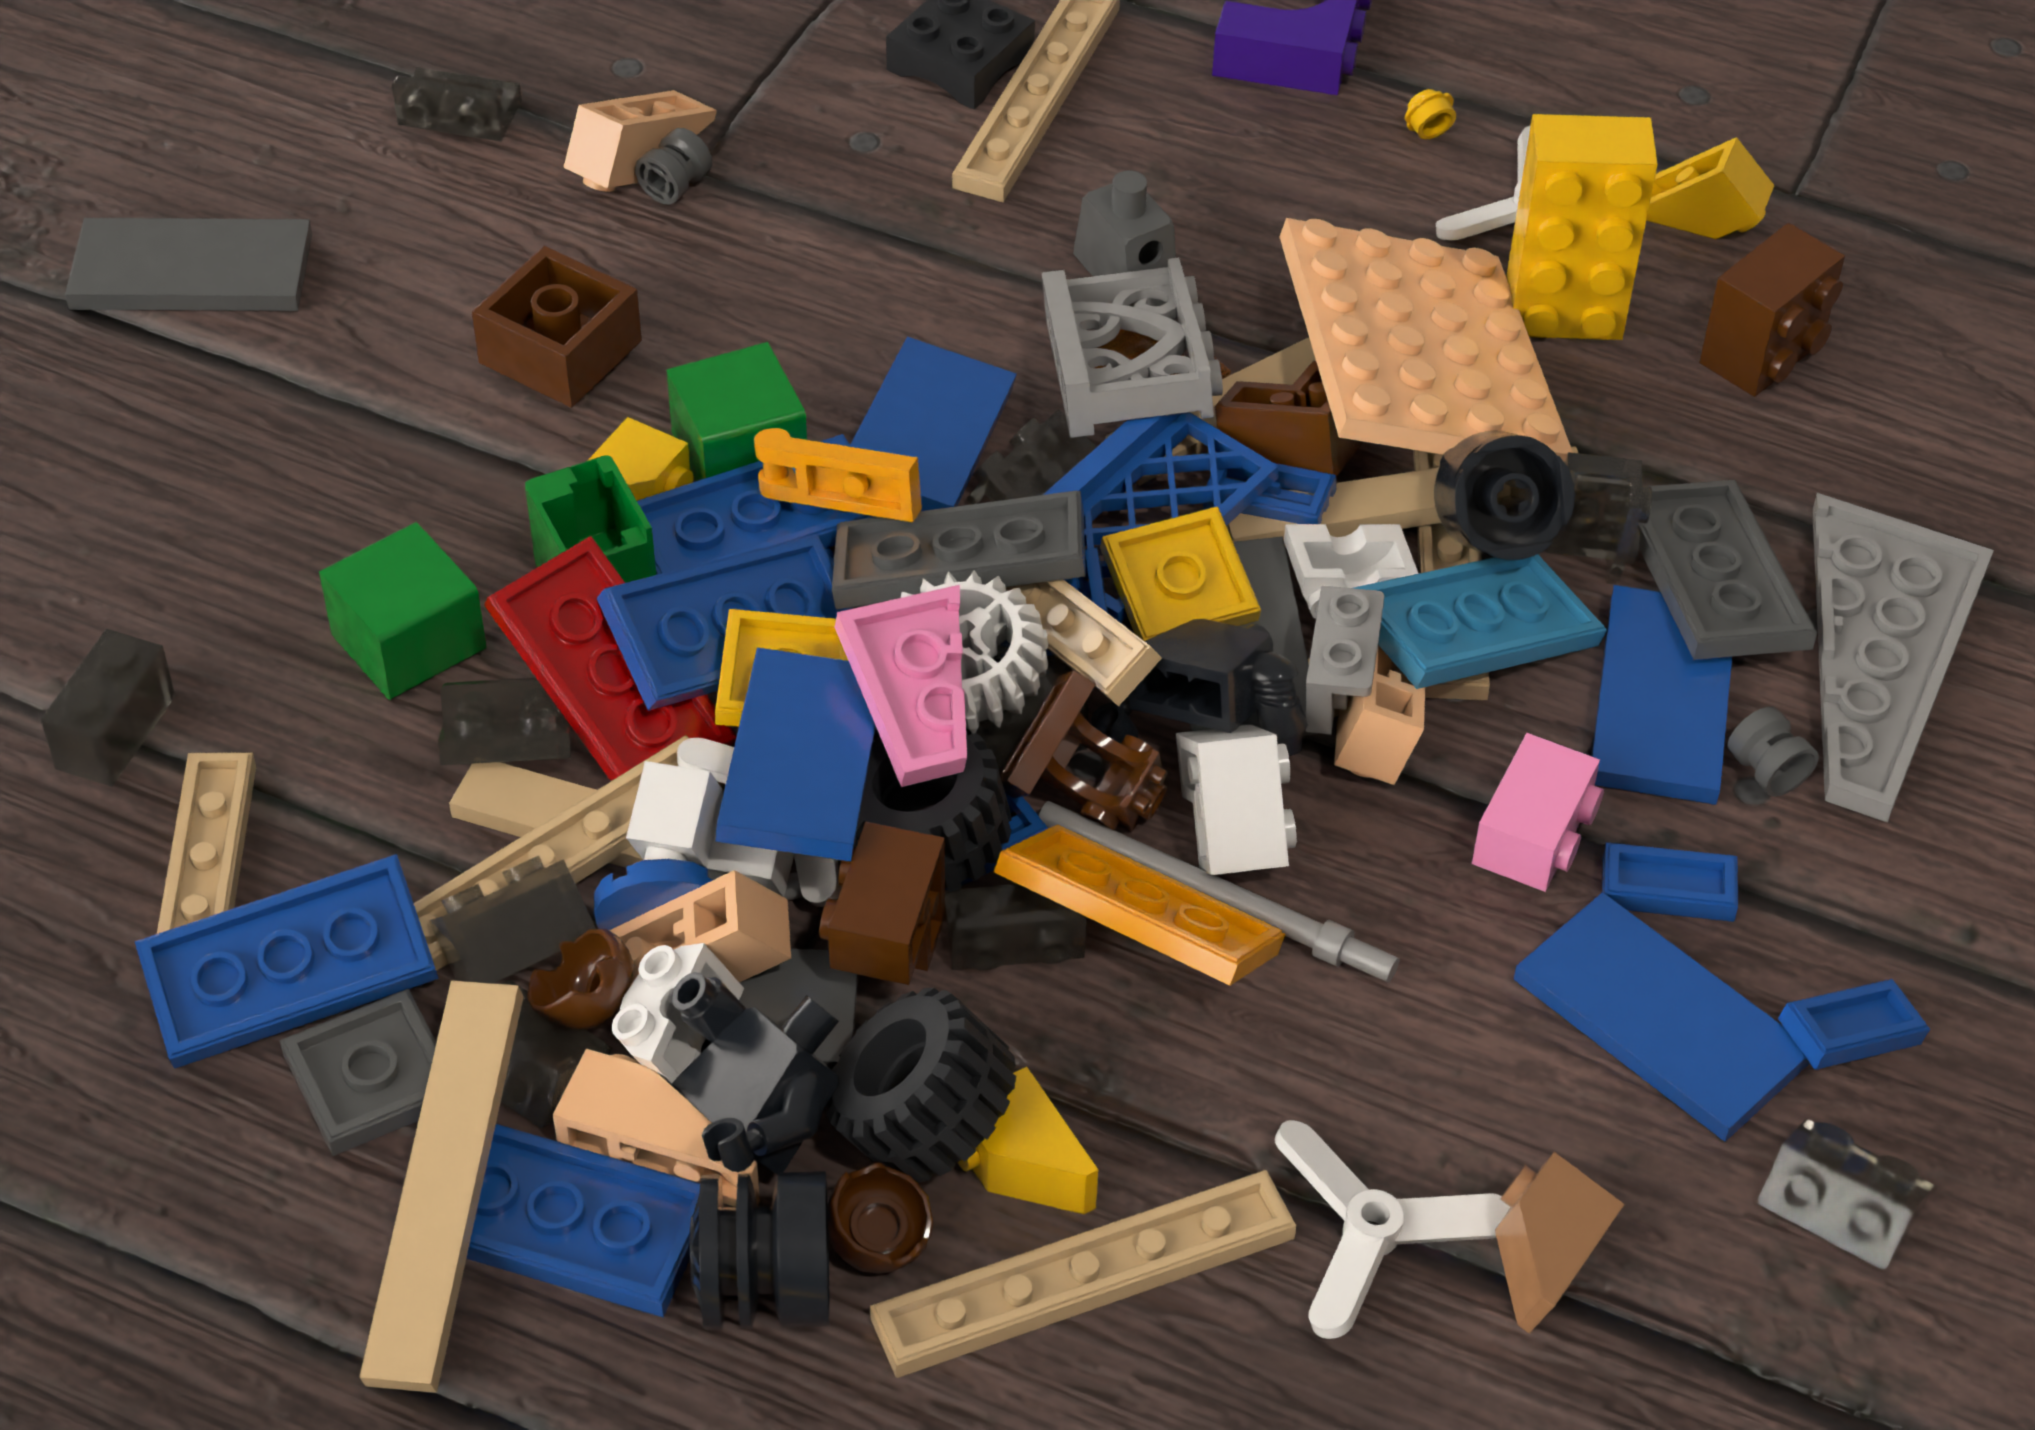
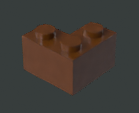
(1286, 423)
(887, 905)

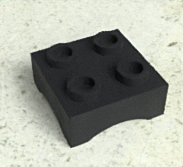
(960, 46)

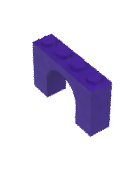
(1290, 47)

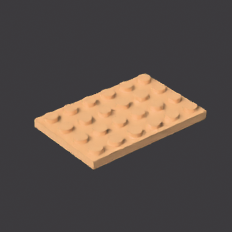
(1416, 340)

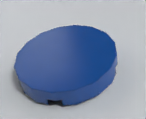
(644, 889)

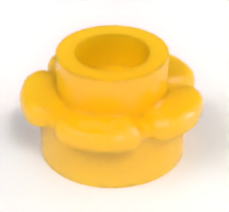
(1430, 113)

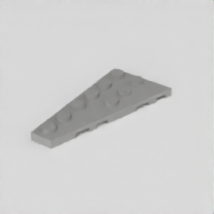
(1887, 631)

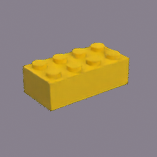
(1581, 224)

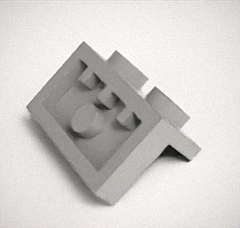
(1342, 652)

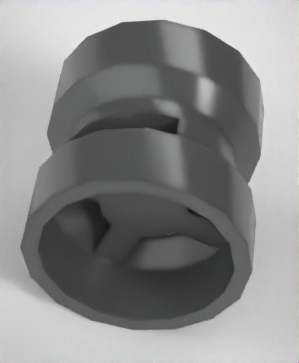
(670, 169)
(1773, 751)

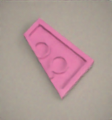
(911, 679)

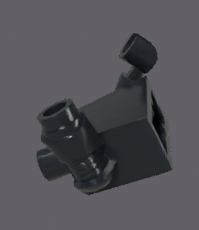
(1215, 680)
(755, 1077)

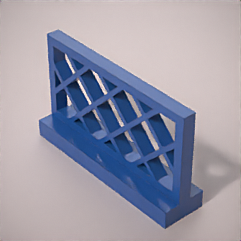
(1139, 451)

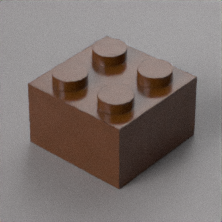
(1772, 309)
(557, 326)

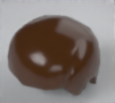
(586, 983)
(878, 1219)

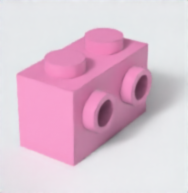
(1537, 812)

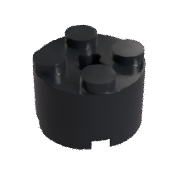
(1523, 521)

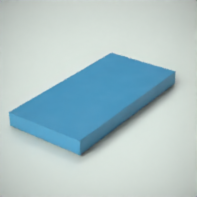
(1481, 619)

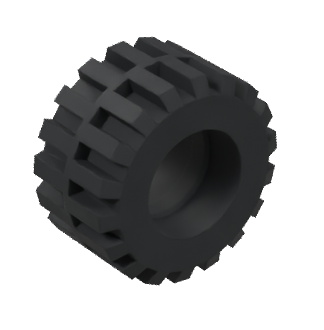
(966, 809)
(921, 1084)

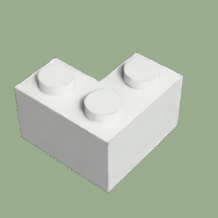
(1237, 798)
(678, 821)

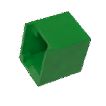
(726, 402)
(587, 503)
(403, 610)

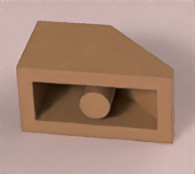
(1549, 1234)

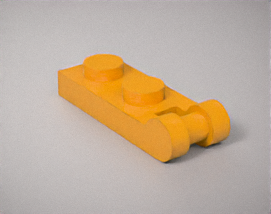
(837, 476)

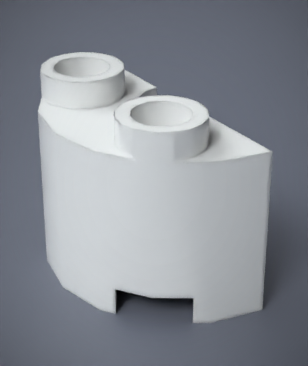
(1359, 559)
(649, 1021)

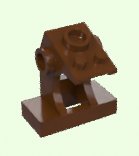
(1130, 783)

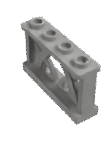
(1136, 387)

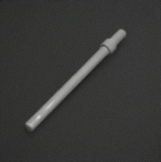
(1329, 940)

